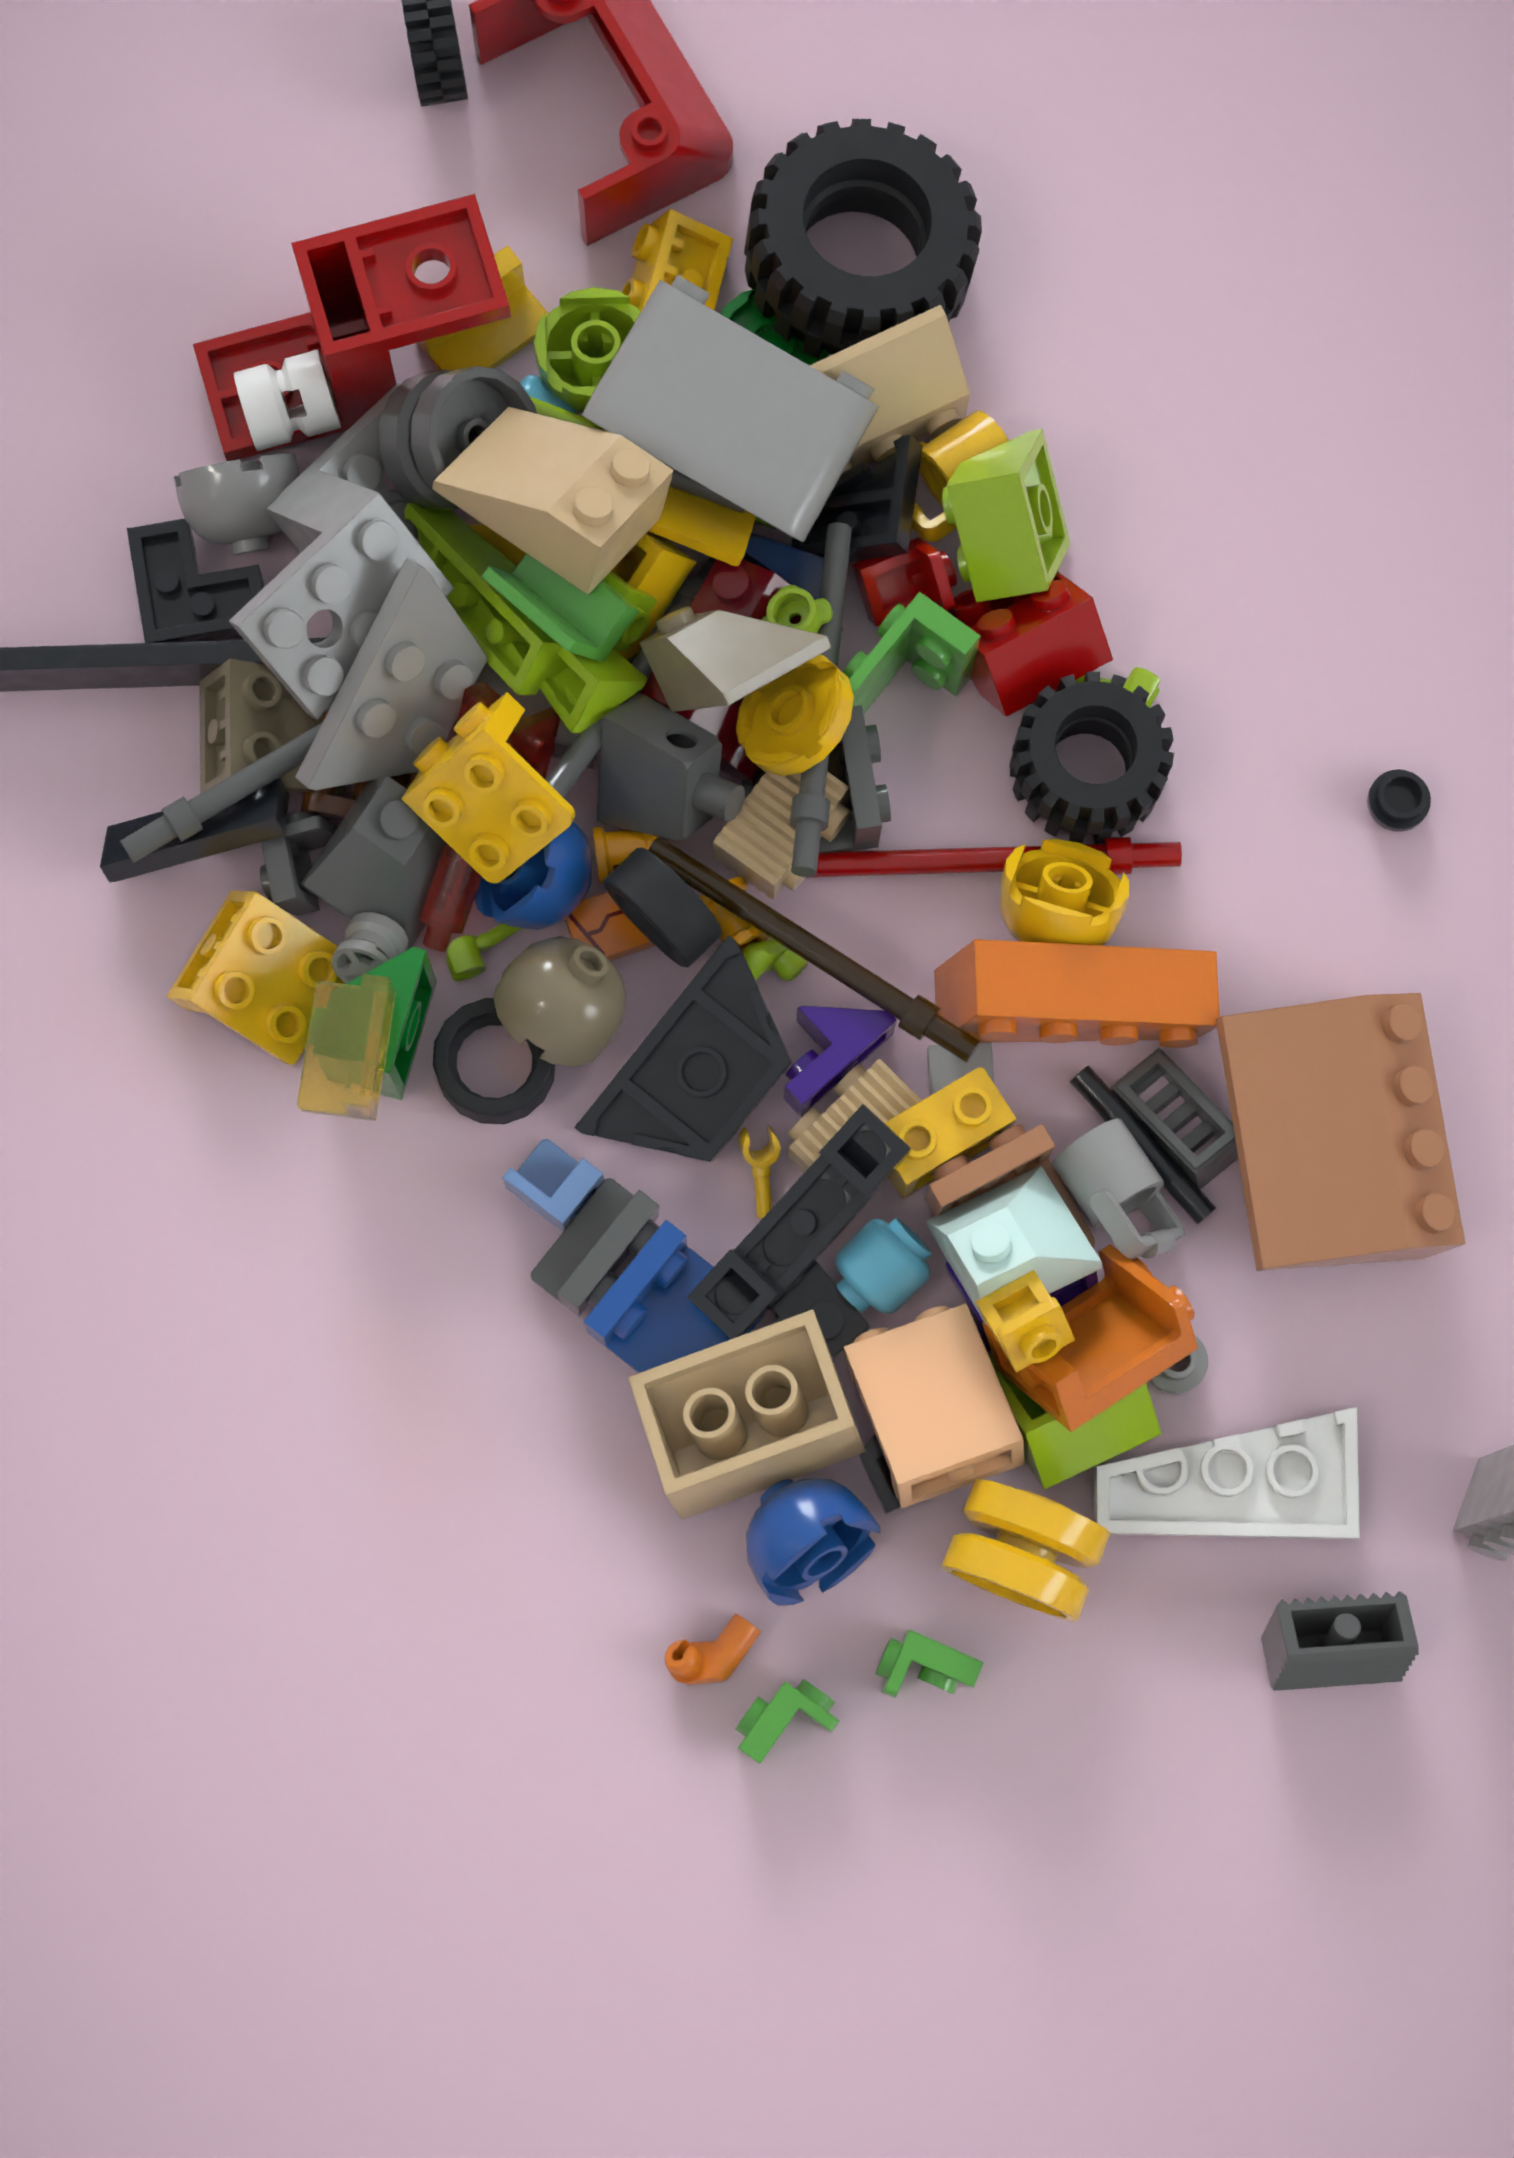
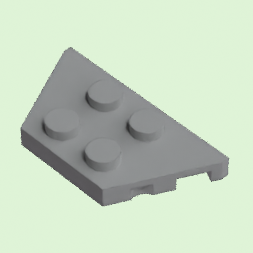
(399, 688)

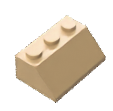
(914, 382)
(745, 1414)

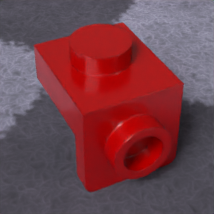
(900, 578)

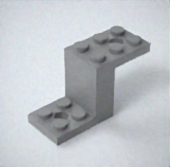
(350, 555)

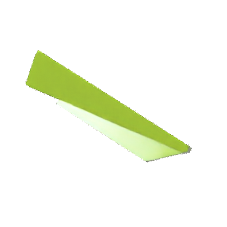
(515, 646)

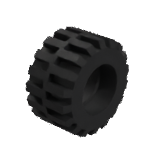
(1101, 711)

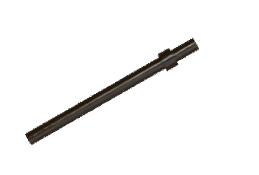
(916, 1016)

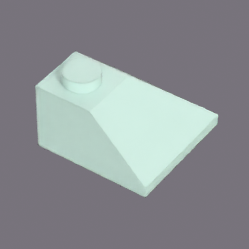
(1012, 1233)

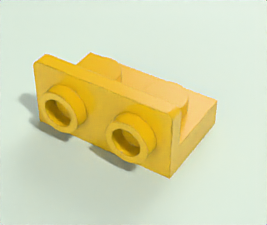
(673, 248)
(948, 1125)

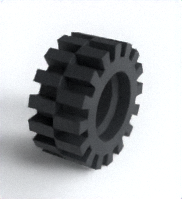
(434, 51)

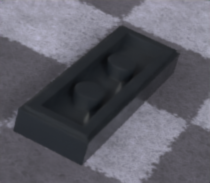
(247, 822)

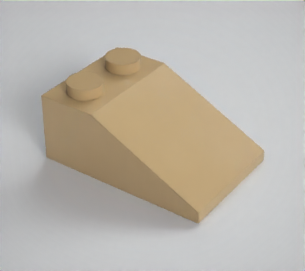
(559, 492)

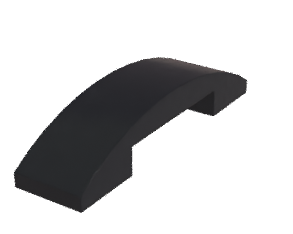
(801, 1224)

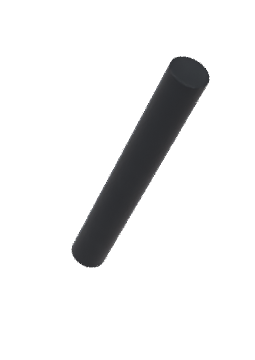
(1175, 1179)

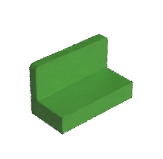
(575, 620)

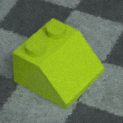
(1007, 518)
(1060, 1454)

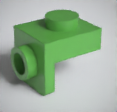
(767, 1721)

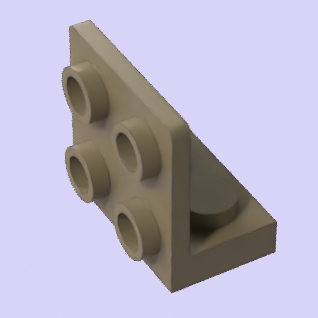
(244, 719)

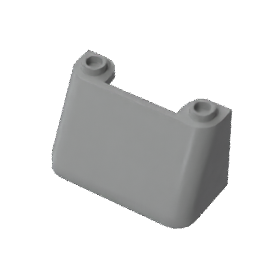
(731, 409)

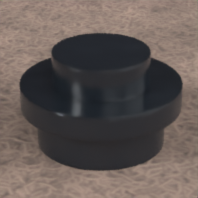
(1398, 800)

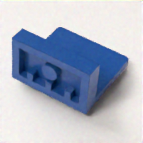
(647, 1309)

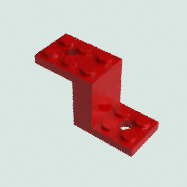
(360, 308)

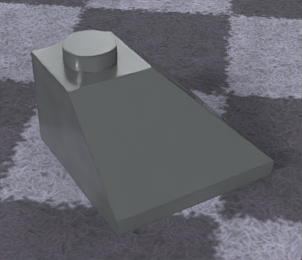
(378, 859)

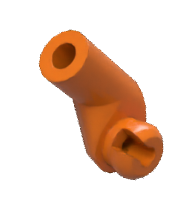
(711, 1660)

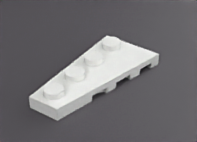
(1253, 1484)

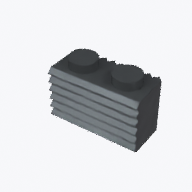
(1339, 1642)

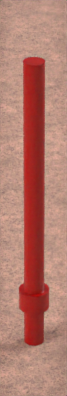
(985, 859)

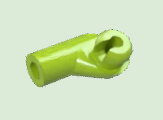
(770, 956)

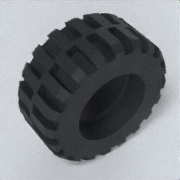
(866, 173)

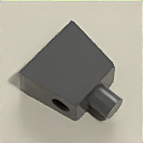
(661, 772)

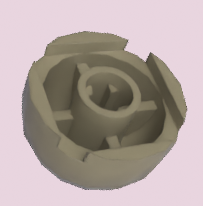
(562, 1000)

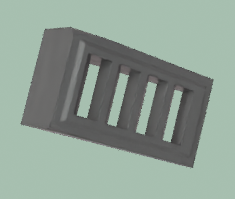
(1215, 1123)

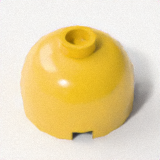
(1062, 894)

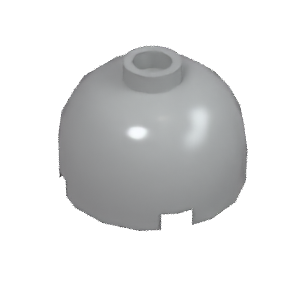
(231, 498)

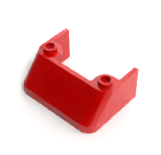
(673, 138)

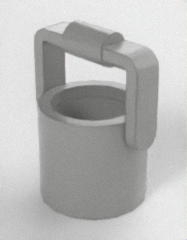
(1114, 1178)

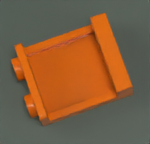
(1123, 1336)

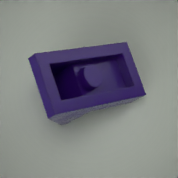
(846, 1039)

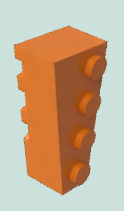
(1079, 993)

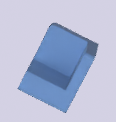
(554, 1183)

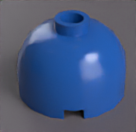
(543, 887)
(807, 1535)

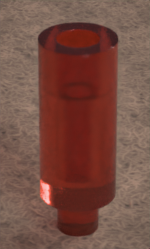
(449, 899)

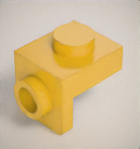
(1026, 1321)

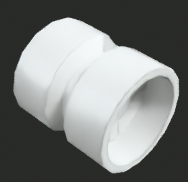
(266, 406)

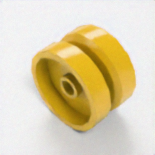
(1028, 1541)

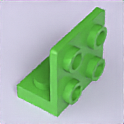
(926, 637)

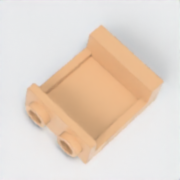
(935, 1403)

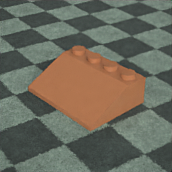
(1340, 1132)

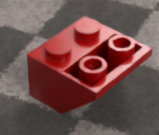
(1032, 641)

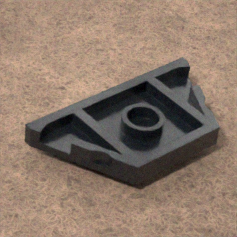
(697, 1067)

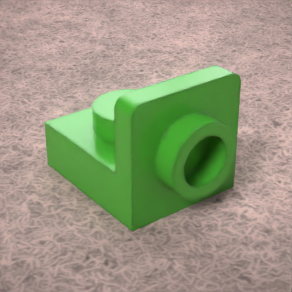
(940, 1664)

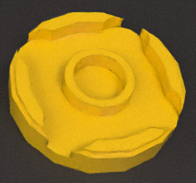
(796, 717)

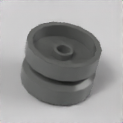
(436, 419)

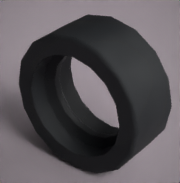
(663, 907)
(468, 1103)

